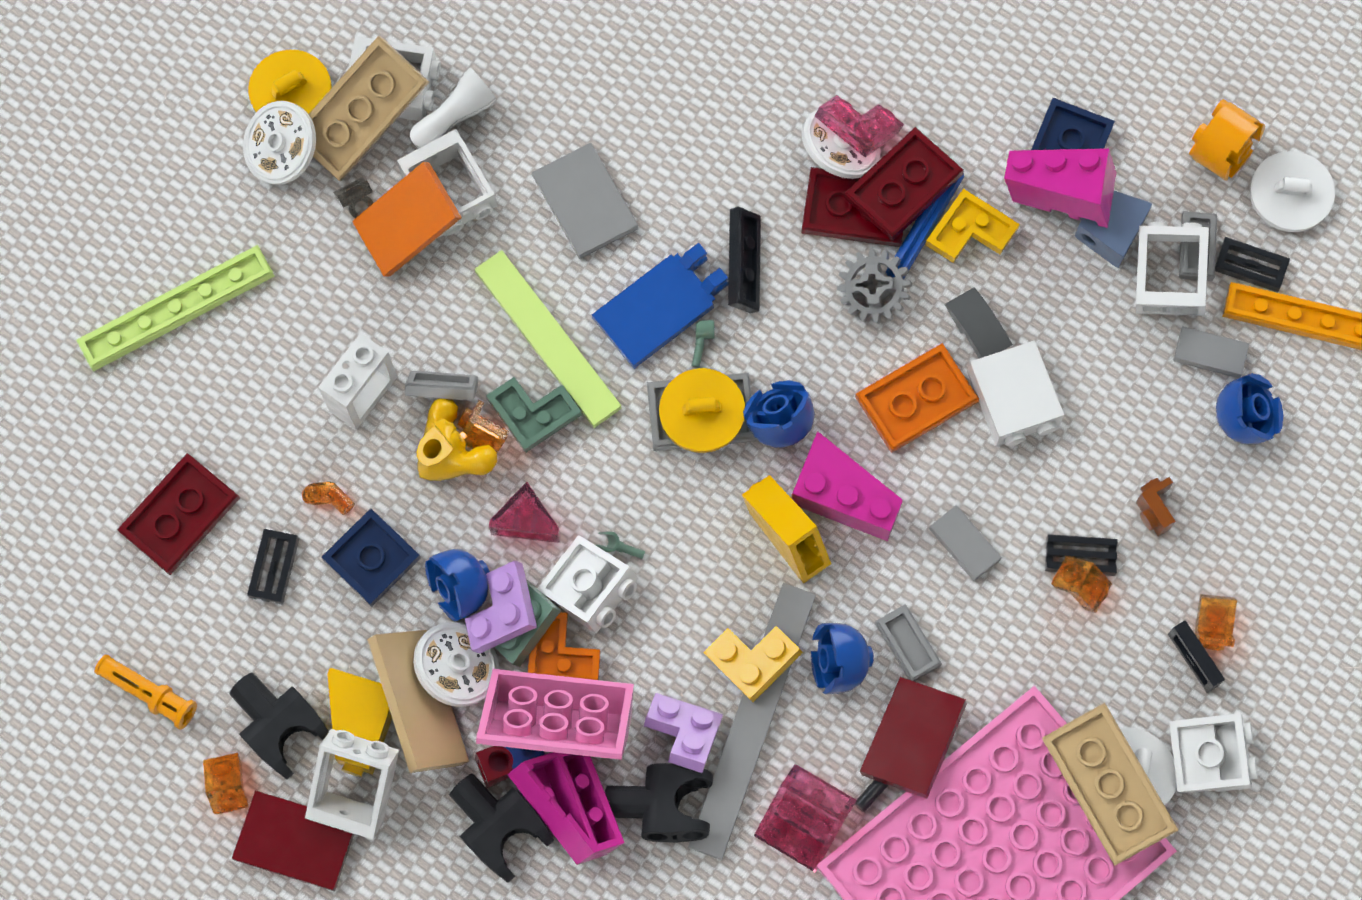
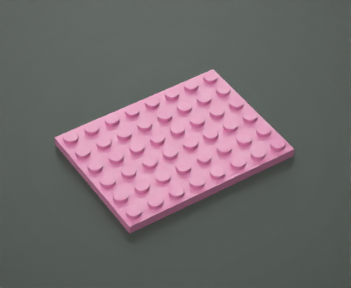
(990, 828)

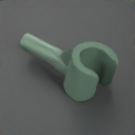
(703, 331)
(615, 544)

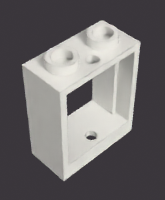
(412, 53)
(442, 151)
(1172, 302)
(356, 390)
(342, 811)

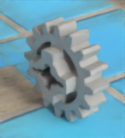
(874, 270)

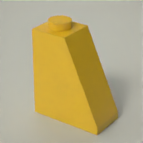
(787, 528)
(359, 708)

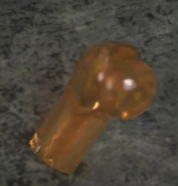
(327, 493)

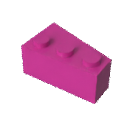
(1063, 180)
(844, 491)
(570, 803)

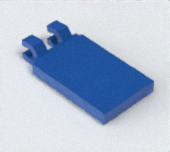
(659, 305)

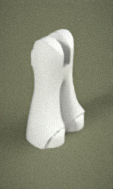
(466, 101)

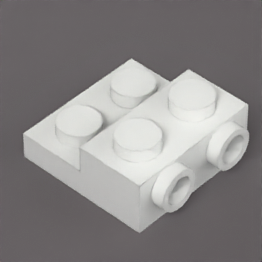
(589, 584)
(1212, 753)

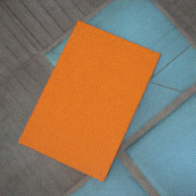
(406, 219)
(916, 398)

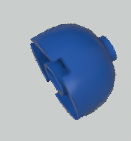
(1249, 411)
(780, 415)
(459, 581)
(841, 658)

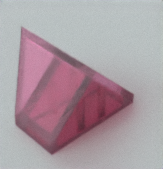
(525, 518)

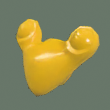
(443, 450)

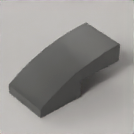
(978, 323)

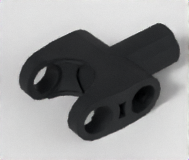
(274, 720)
(659, 803)
(495, 822)

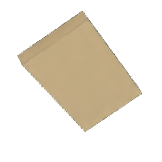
(363, 106)
(422, 723)
(1110, 784)

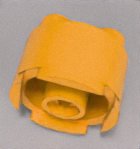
(1226, 140)

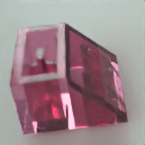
(805, 817)

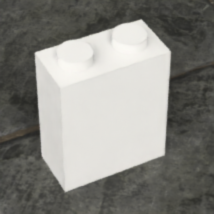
(1015, 394)

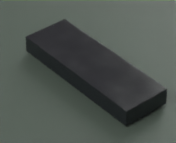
(744, 260)

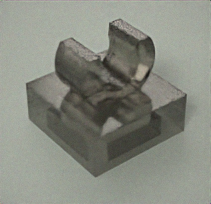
(352, 194)

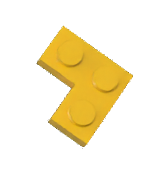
(968, 219)
(755, 668)

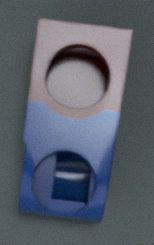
(499, 761)

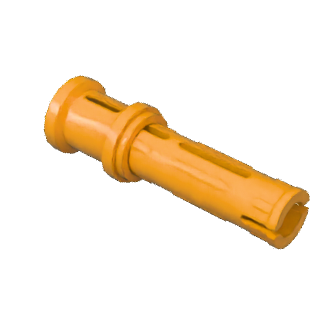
(161, 699)

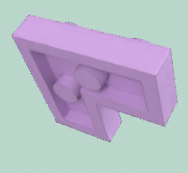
(510, 613)
(690, 724)

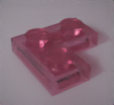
(860, 131)

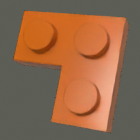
(554, 658)

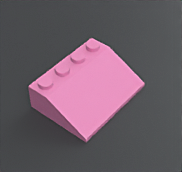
(556, 714)

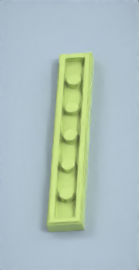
(175, 308)
(548, 338)

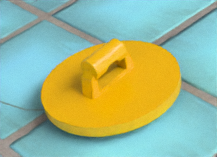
(291, 78)
(702, 410)

